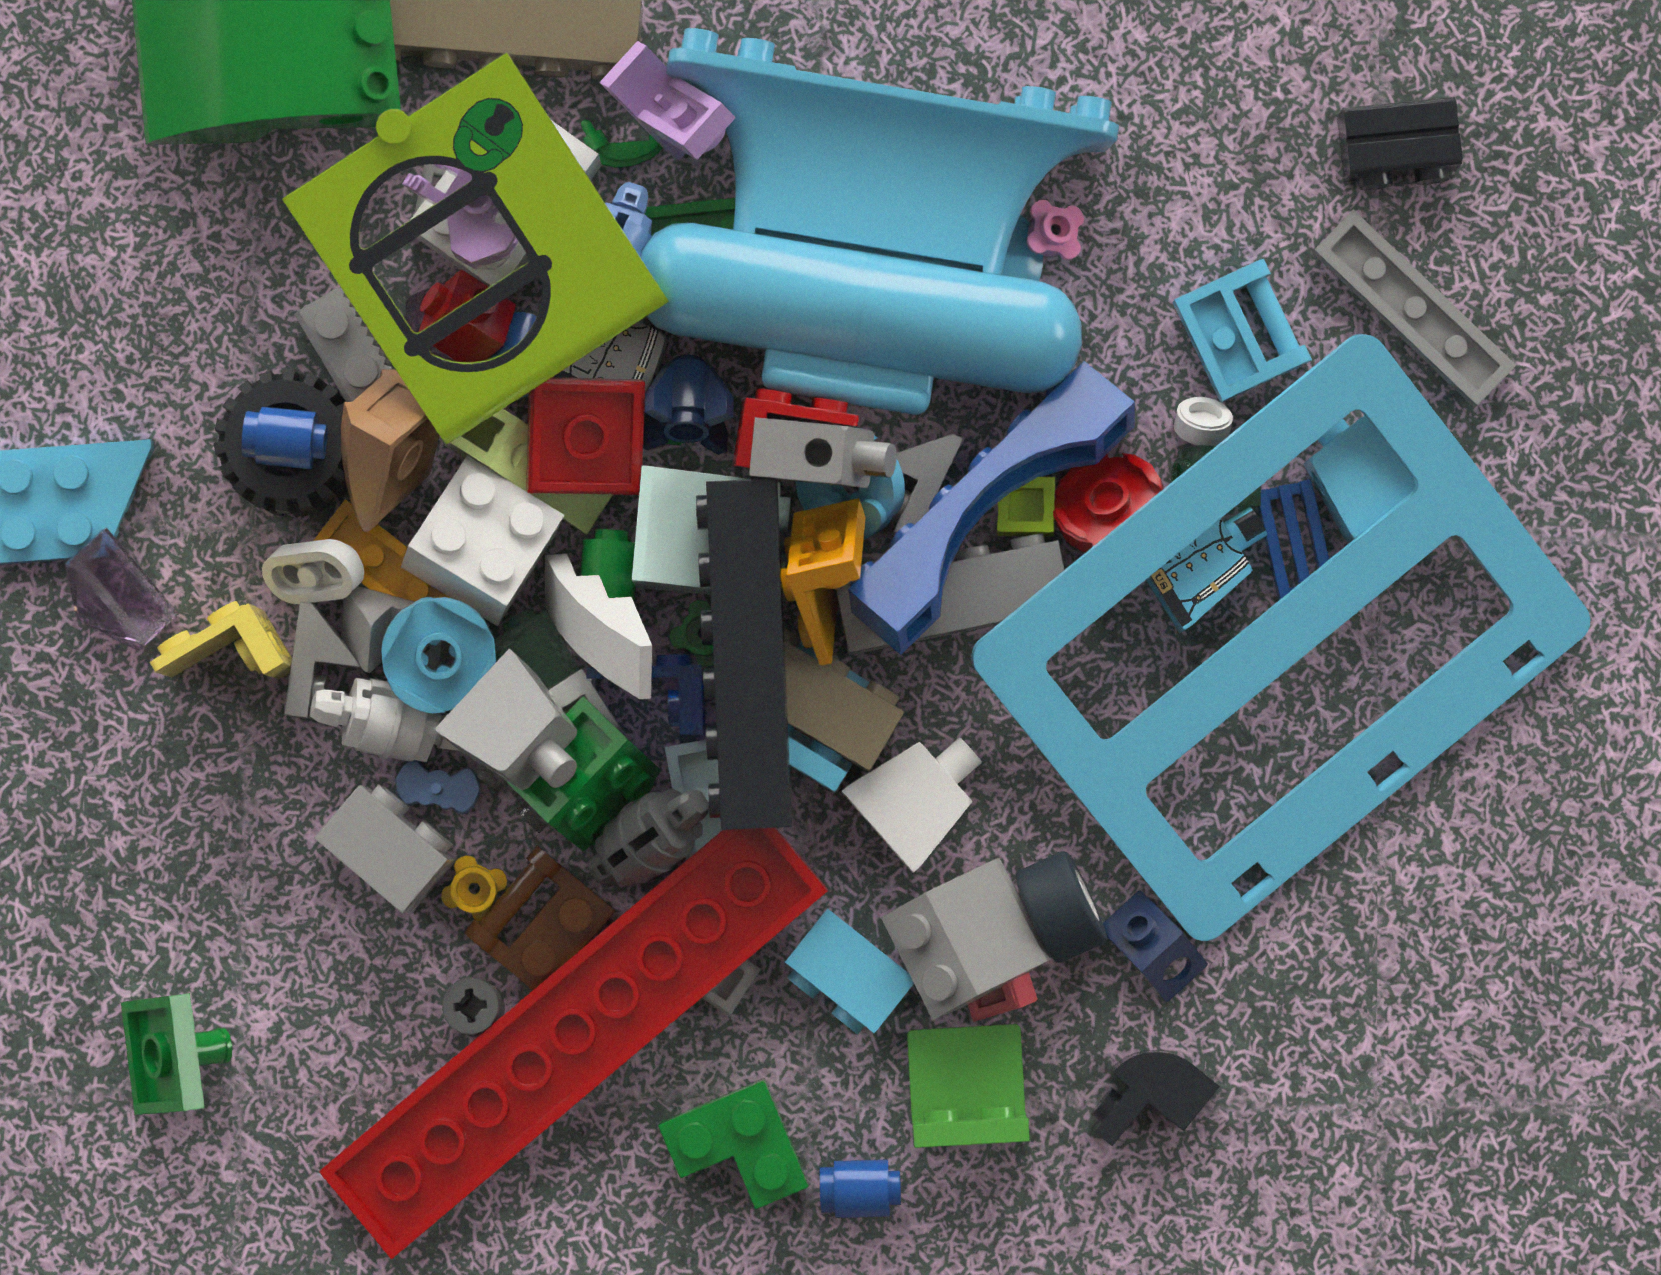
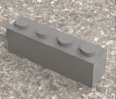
(977, 590)

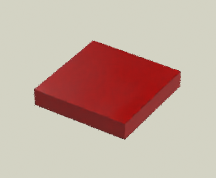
(585, 436)

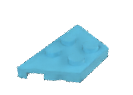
(65, 496)

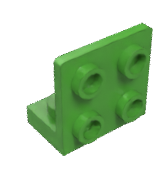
(967, 1085)

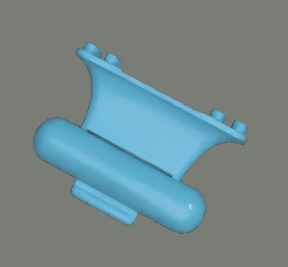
(872, 233)

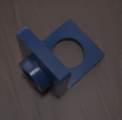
(1153, 944)

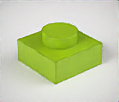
(1028, 509)

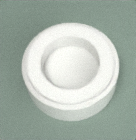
(1203, 421)

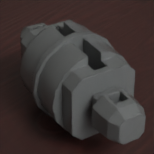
(649, 837)

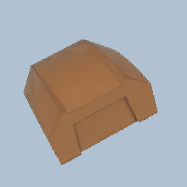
(385, 447)

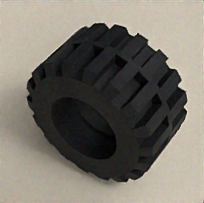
(256, 484)

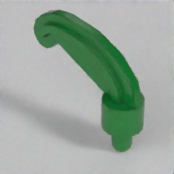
(621, 153)

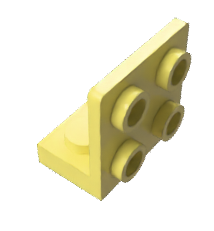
(258, 647)

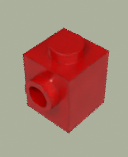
(480, 336)

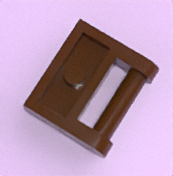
(554, 933)

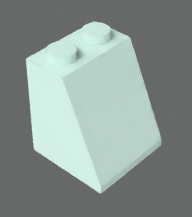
(668, 531)

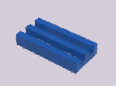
(1314, 525)

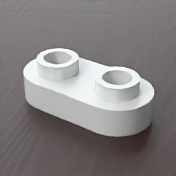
(313, 571)

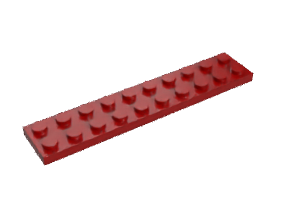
(571, 1033)

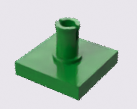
(167, 1053)

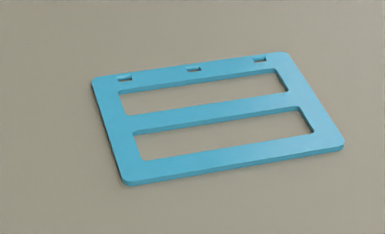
(1446, 501)

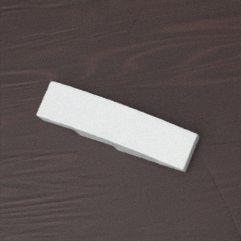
(599, 627)

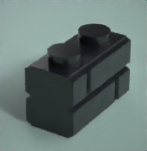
(1400, 142)

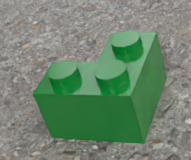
(742, 1127)

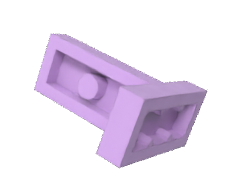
(665, 106)

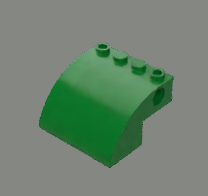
(262, 66)

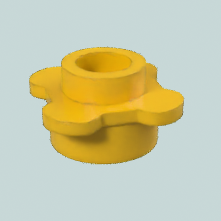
(467, 873)

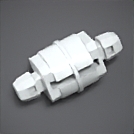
(379, 721)

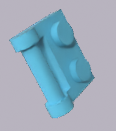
(1225, 338)

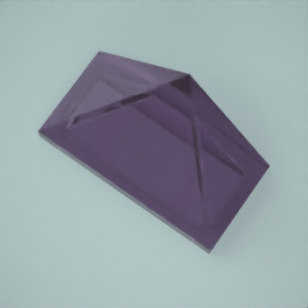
(116, 593)

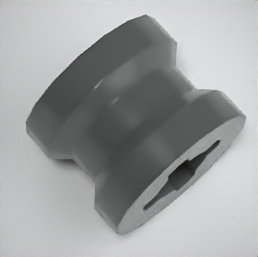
(476, 1008)

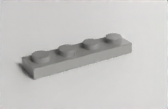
(1414, 308)

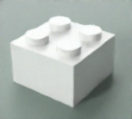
(482, 540)

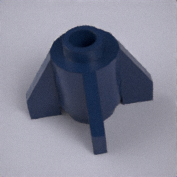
(687, 405)

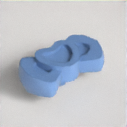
(428, 788)

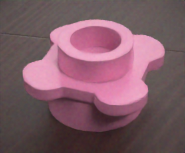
(1043, 241)

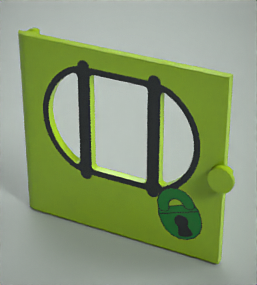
(573, 243)

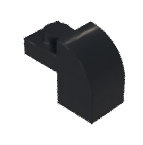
(1154, 1078)

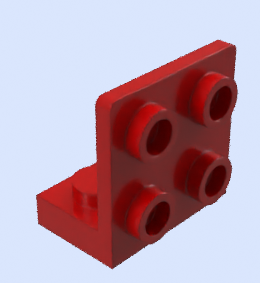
(779, 405)

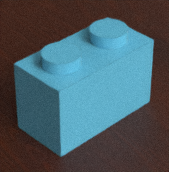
(849, 972)

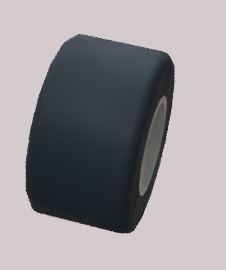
(1061, 907)

